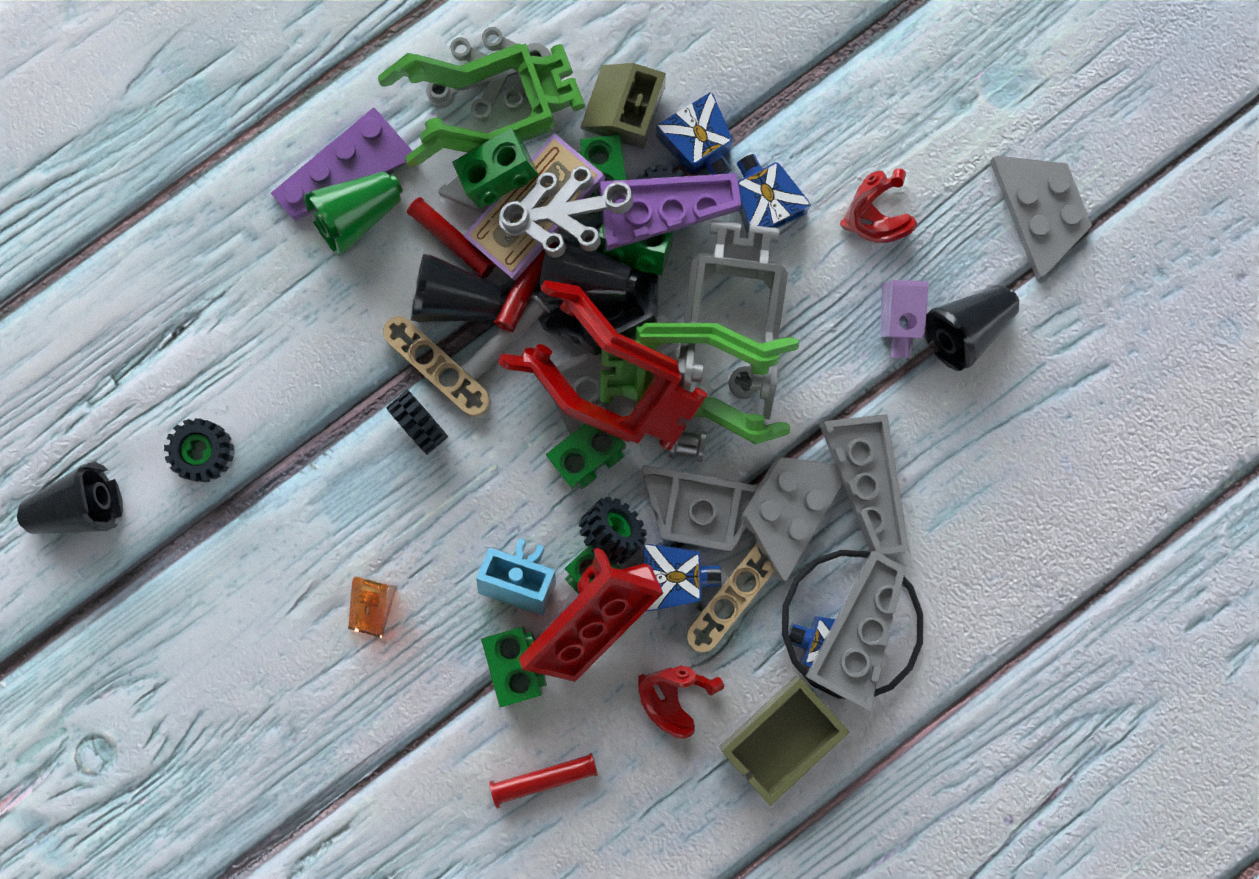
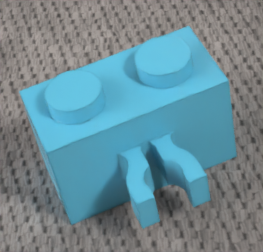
(516, 579)

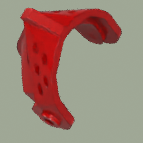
(883, 228)
(668, 712)

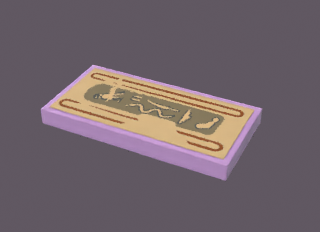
(516, 253)

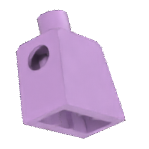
(906, 300)

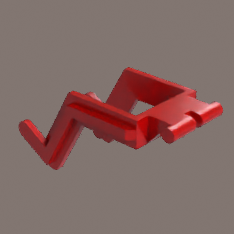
(659, 406)

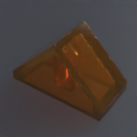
(370, 605)

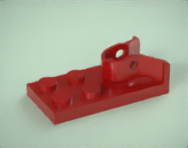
(593, 619)

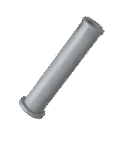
(503, 340)

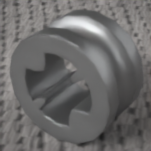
(736, 390)

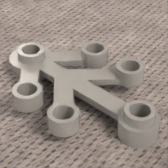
(495, 82)
(561, 210)

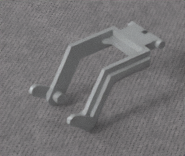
(744, 259)

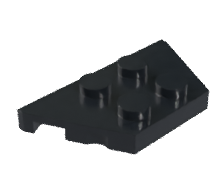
(621, 315)

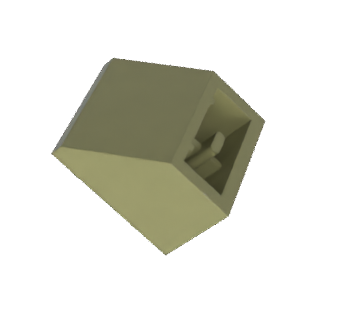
(625, 102)

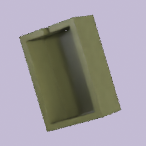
(783, 740)

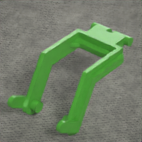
(539, 77)
(633, 380)

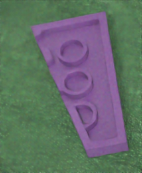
(359, 151)
(669, 205)

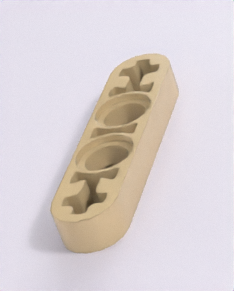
(434, 369)
(738, 598)

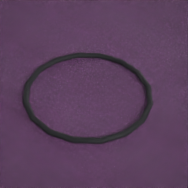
(785, 623)

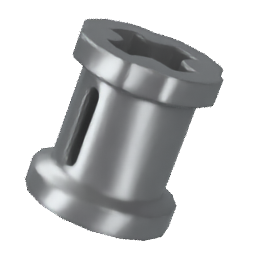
(690, 451)

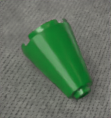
(352, 208)

